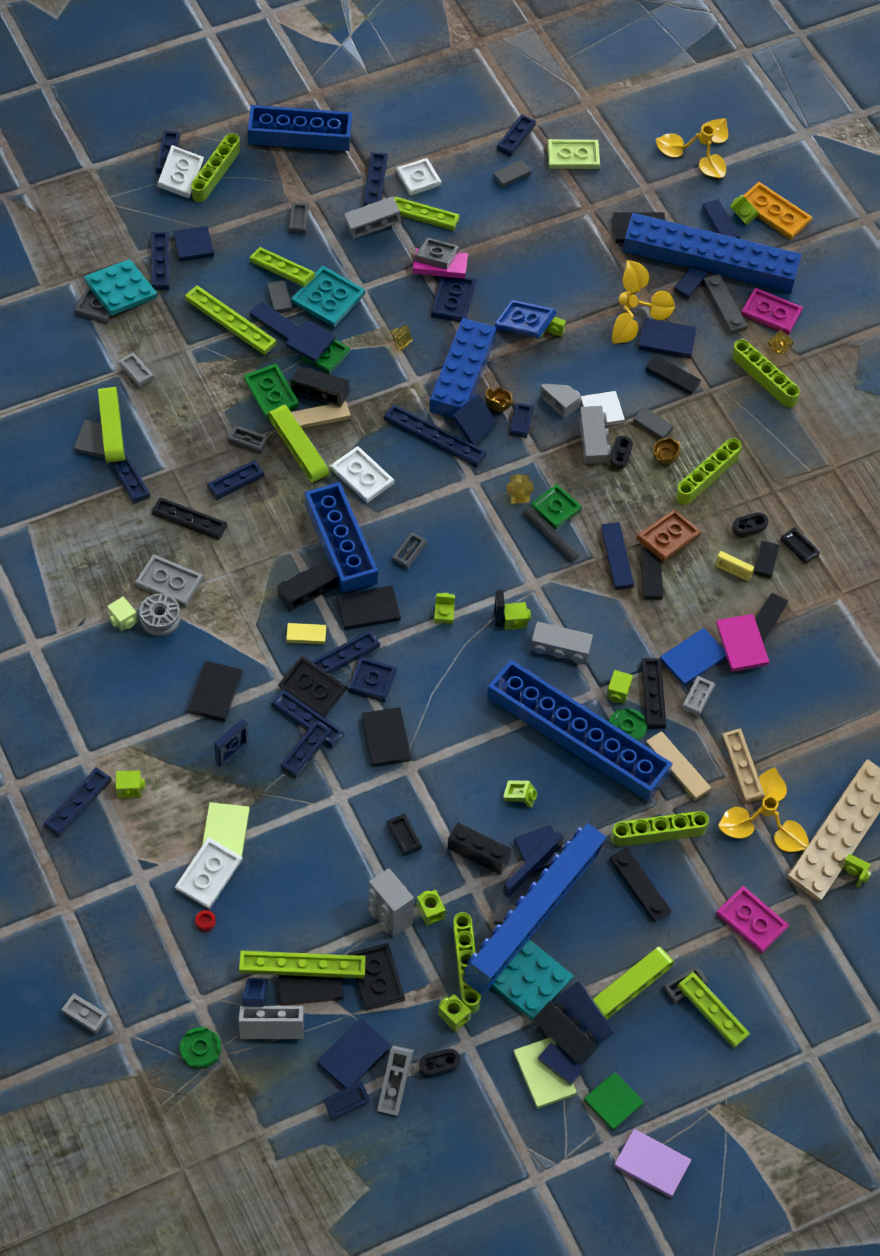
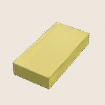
(734, 566)
(306, 633)

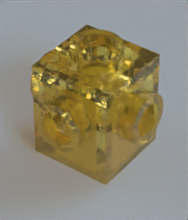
(519, 488)

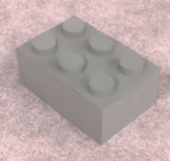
(390, 903)

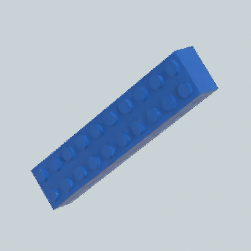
(711, 252)
(579, 730)
(533, 908)

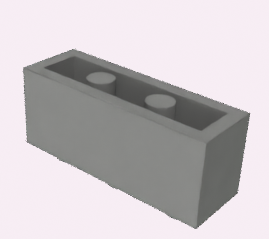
(372, 217)
(594, 434)
(561, 642)
(271, 1022)

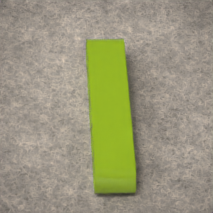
(215, 167)
(765, 373)
(111, 424)
(298, 443)
(701, 478)
(652, 835)
(463, 953)
(633, 982)

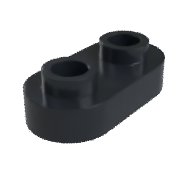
(620, 453)
(749, 525)
(438, 1061)

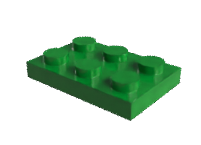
(270, 389)

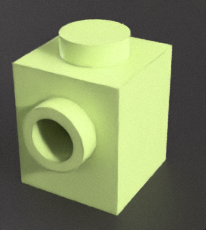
(122, 614)

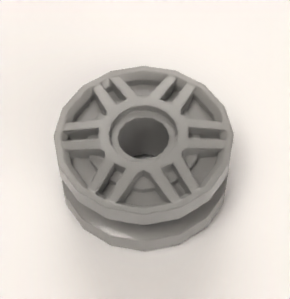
(159, 624)

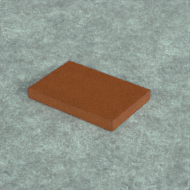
(668, 535)

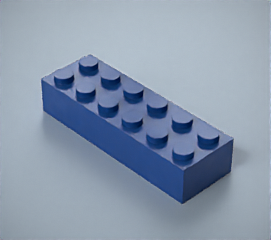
(300, 128)
(462, 367)
(341, 537)

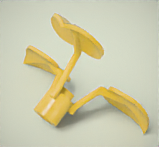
(714, 131)
(662, 303)
(738, 825)

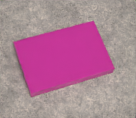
(456, 269)
(771, 311)
(742, 642)
(752, 919)

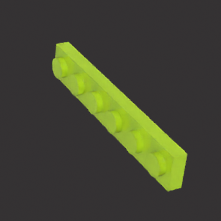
(230, 320)
(302, 964)

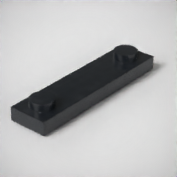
(640, 885)

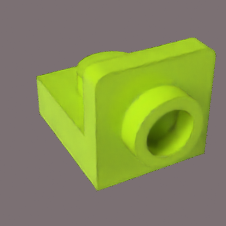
(744, 209)
(556, 327)
(444, 608)
(520, 792)
(857, 867)

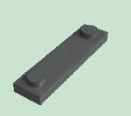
(725, 303)

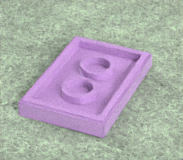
(652, 1163)

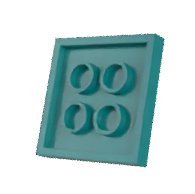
(120, 287)
(328, 296)
(532, 980)

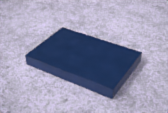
(453, 298)
(667, 337)
(584, 1008)
(354, 1054)

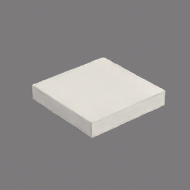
(418, 176)
(610, 405)

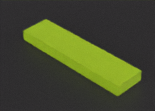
(427, 214)
(282, 267)
(713, 1010)

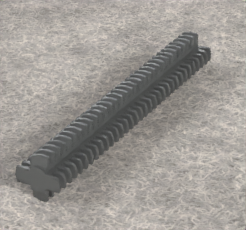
(550, 534)

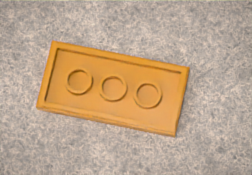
(777, 211)

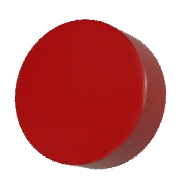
(205, 921)

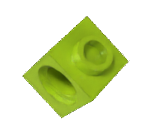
(516, 616)
(619, 687)
(129, 784)
(434, 914)
(454, 1021)

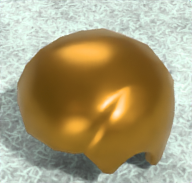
(498, 399)
(666, 450)

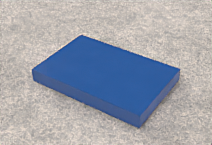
(525, 318)
(693, 657)

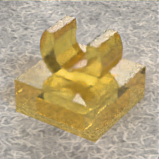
(401, 337)
(780, 342)

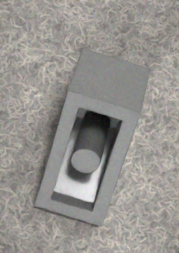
(561, 398)

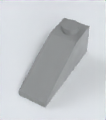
(395, 1080)

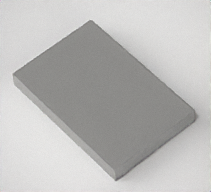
(170, 579)

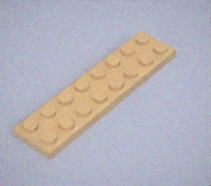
(839, 833)

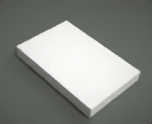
(180, 171)
(362, 474)
(208, 873)

